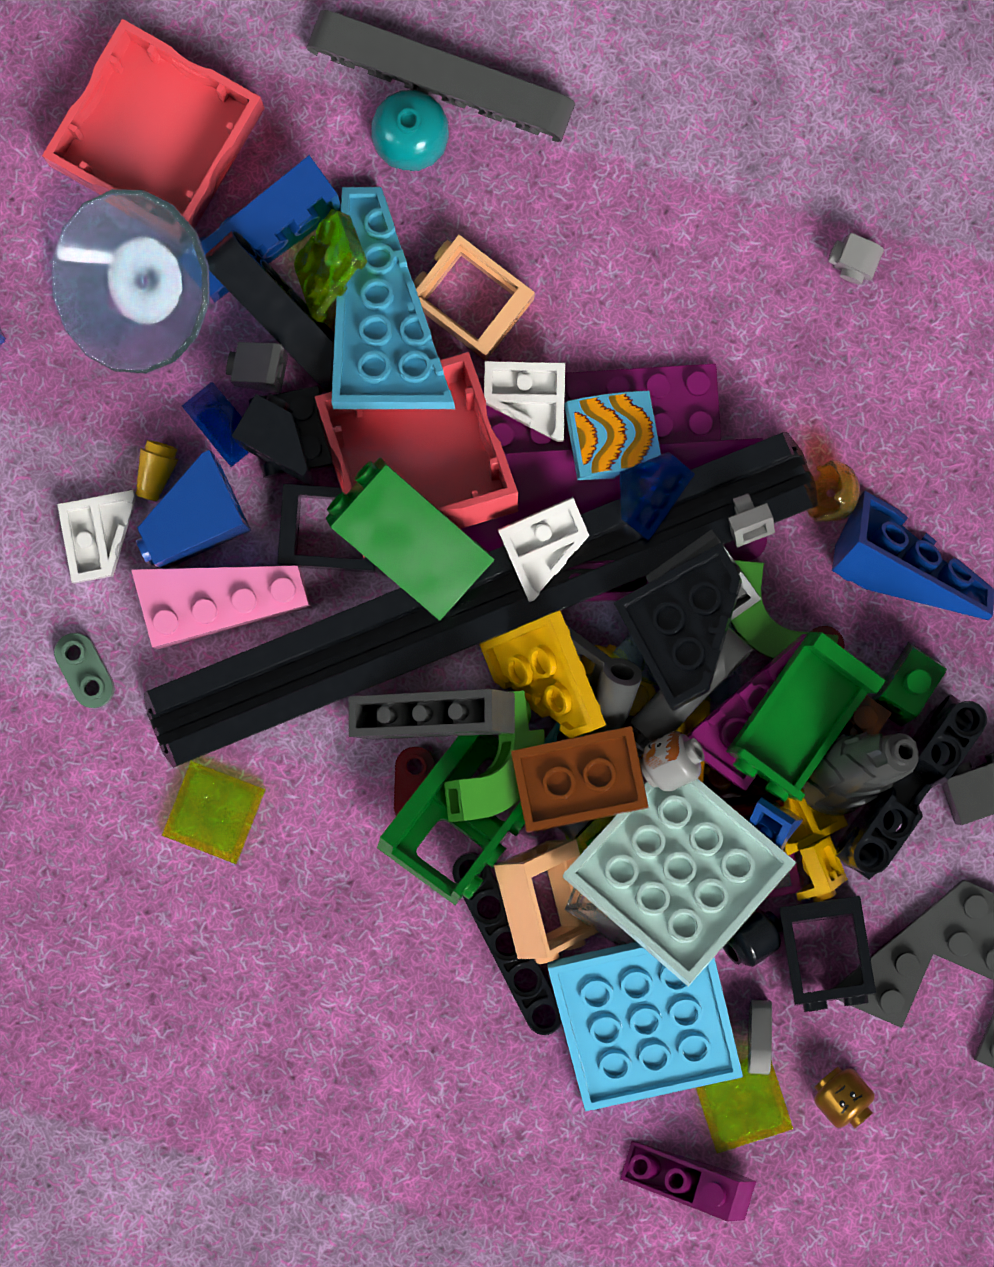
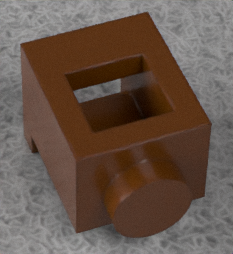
(867, 718)

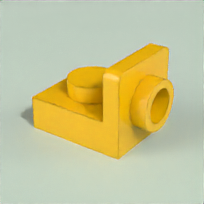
(823, 869)

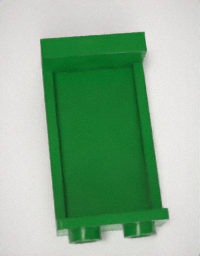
(408, 538)
(802, 715)

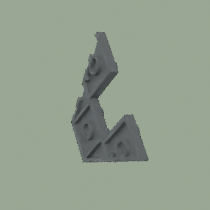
(953, 928)

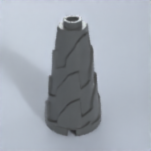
(858, 770)

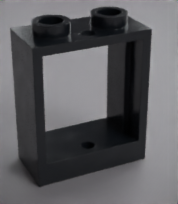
(290, 531)
(822, 911)

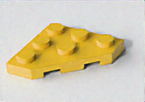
(548, 669)

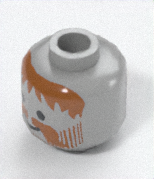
(672, 761)

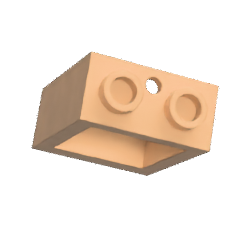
(508, 316)
(522, 905)

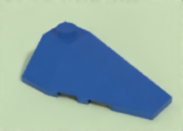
(891, 560)

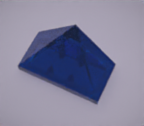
(217, 421)
(651, 491)

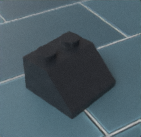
(274, 436)

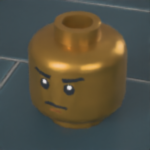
(844, 1098)

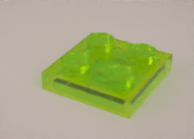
(214, 812)
(744, 1109)

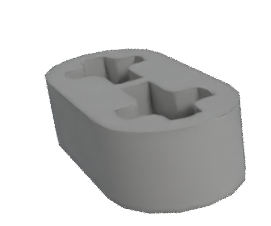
(760, 1037)

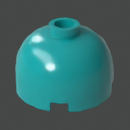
(410, 130)

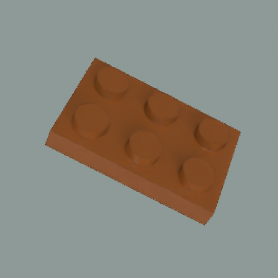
(579, 779)

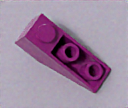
(689, 1182)

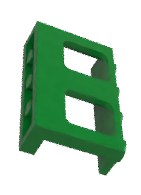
(429, 807)

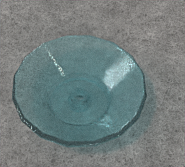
(102, 287)

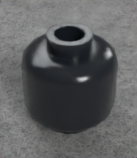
(755, 939)

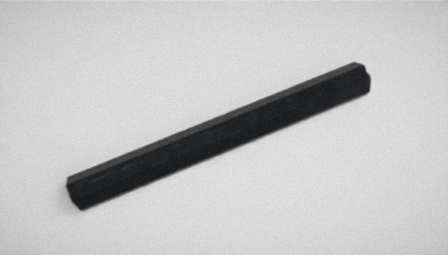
(400, 635)

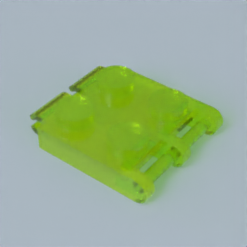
(328, 262)

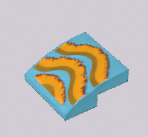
(611, 433)

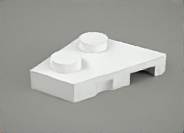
(543, 544)

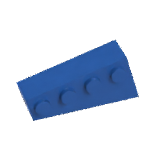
(278, 216)

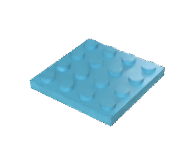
(640, 1027)

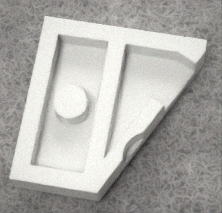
(528, 393)
(95, 533)

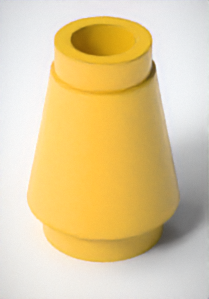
(154, 469)

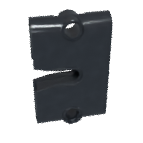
(952, 732)

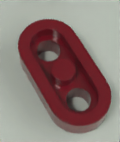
(408, 783)

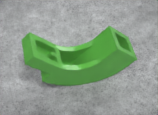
(755, 623)
(497, 786)

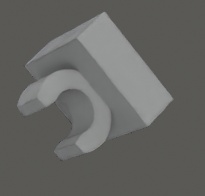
(750, 522)

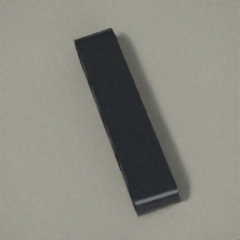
(274, 305)
(508, 962)

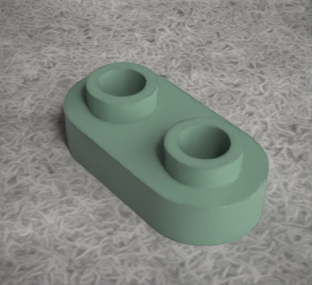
(83, 670)

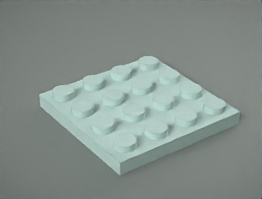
(680, 875)

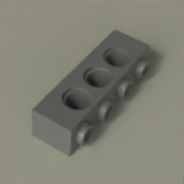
(432, 714)

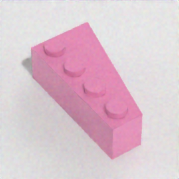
(207, 601)

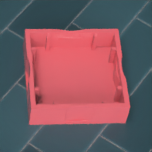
(154, 124)
(439, 452)

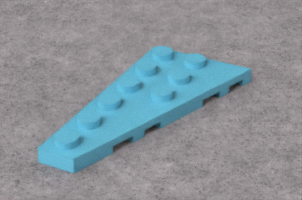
(380, 328)

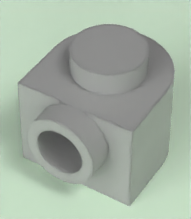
(856, 258)

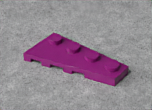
(726, 721)

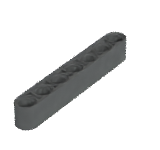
(441, 73)

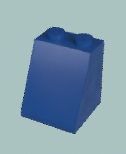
(192, 516)

